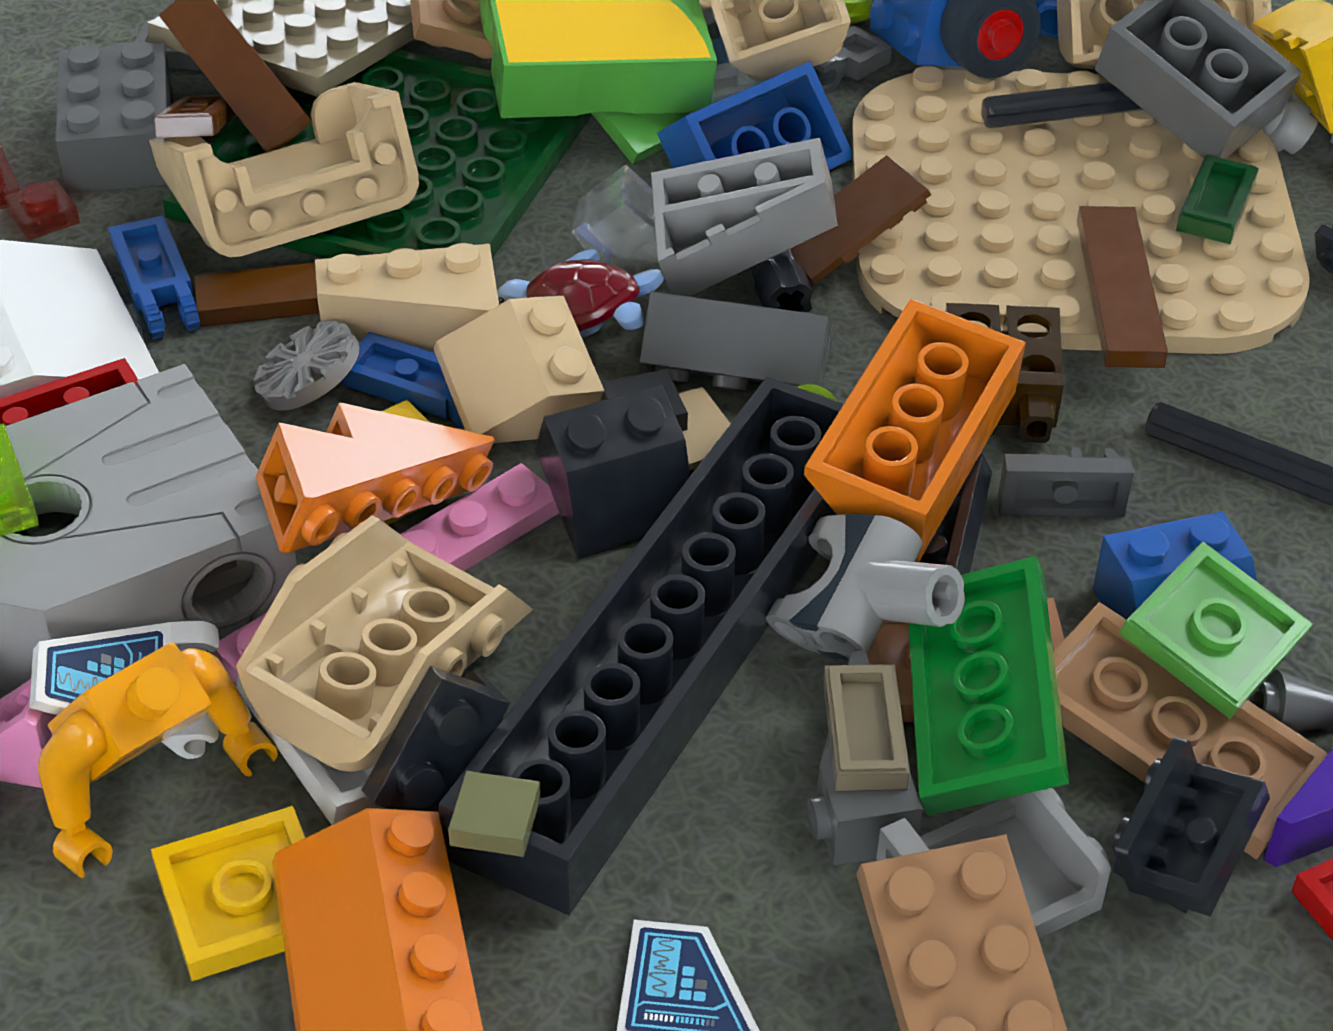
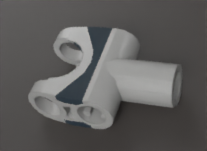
(867, 582)

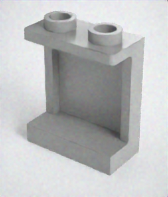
(1056, 862)

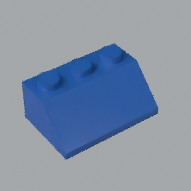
(759, 118)

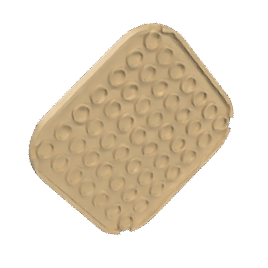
(1011, 201)

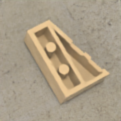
(407, 291)

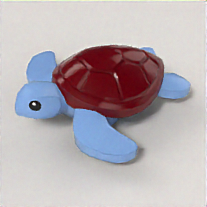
(591, 289)

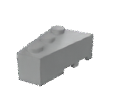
(739, 212)

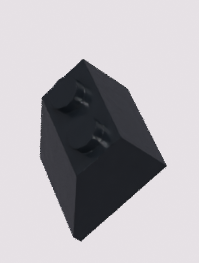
(613, 467)

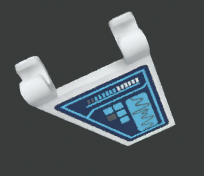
(74, 664)
(679, 982)

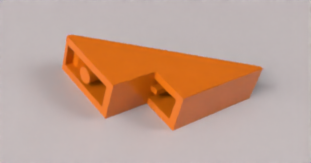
(362, 468)

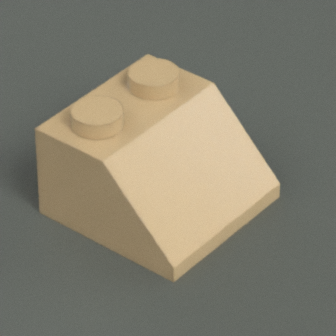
(517, 368)

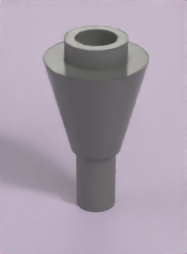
(1295, 702)

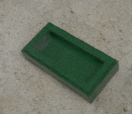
(1217, 199)

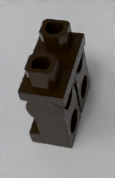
(1040, 378)

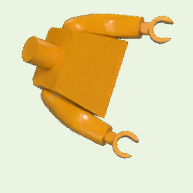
(127, 718)

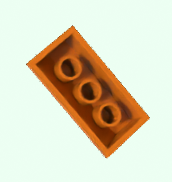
(917, 419)
(374, 927)

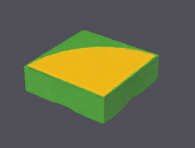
(598, 56)

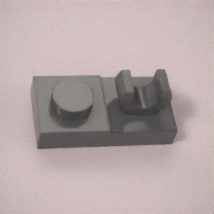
(1065, 484)

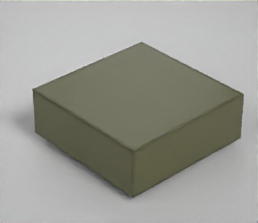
(494, 813)

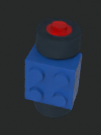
(979, 35)

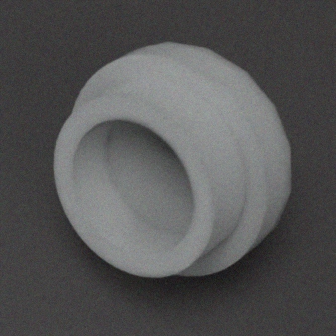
(1291, 127)

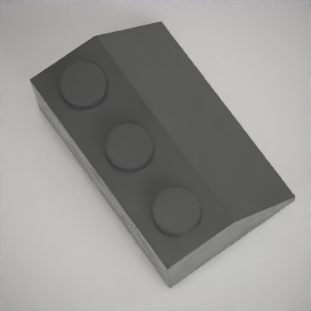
(734, 342)

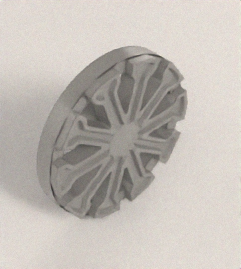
(306, 365)

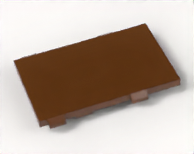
(863, 212)

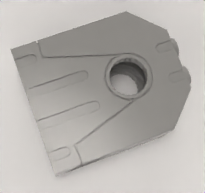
(139, 521)

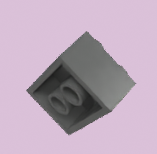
(1197, 72)
(109, 115)

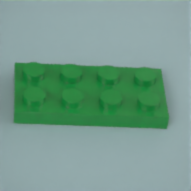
(988, 694)

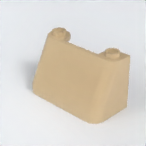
(346, 174)

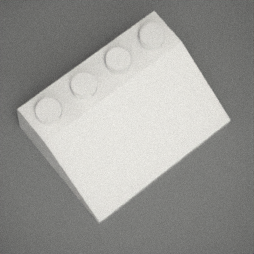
(61, 317)

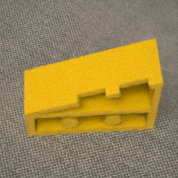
(1305, 38)

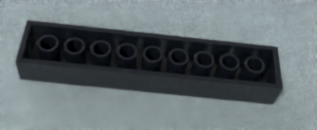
(656, 649)

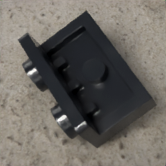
(435, 740)
(1188, 830)

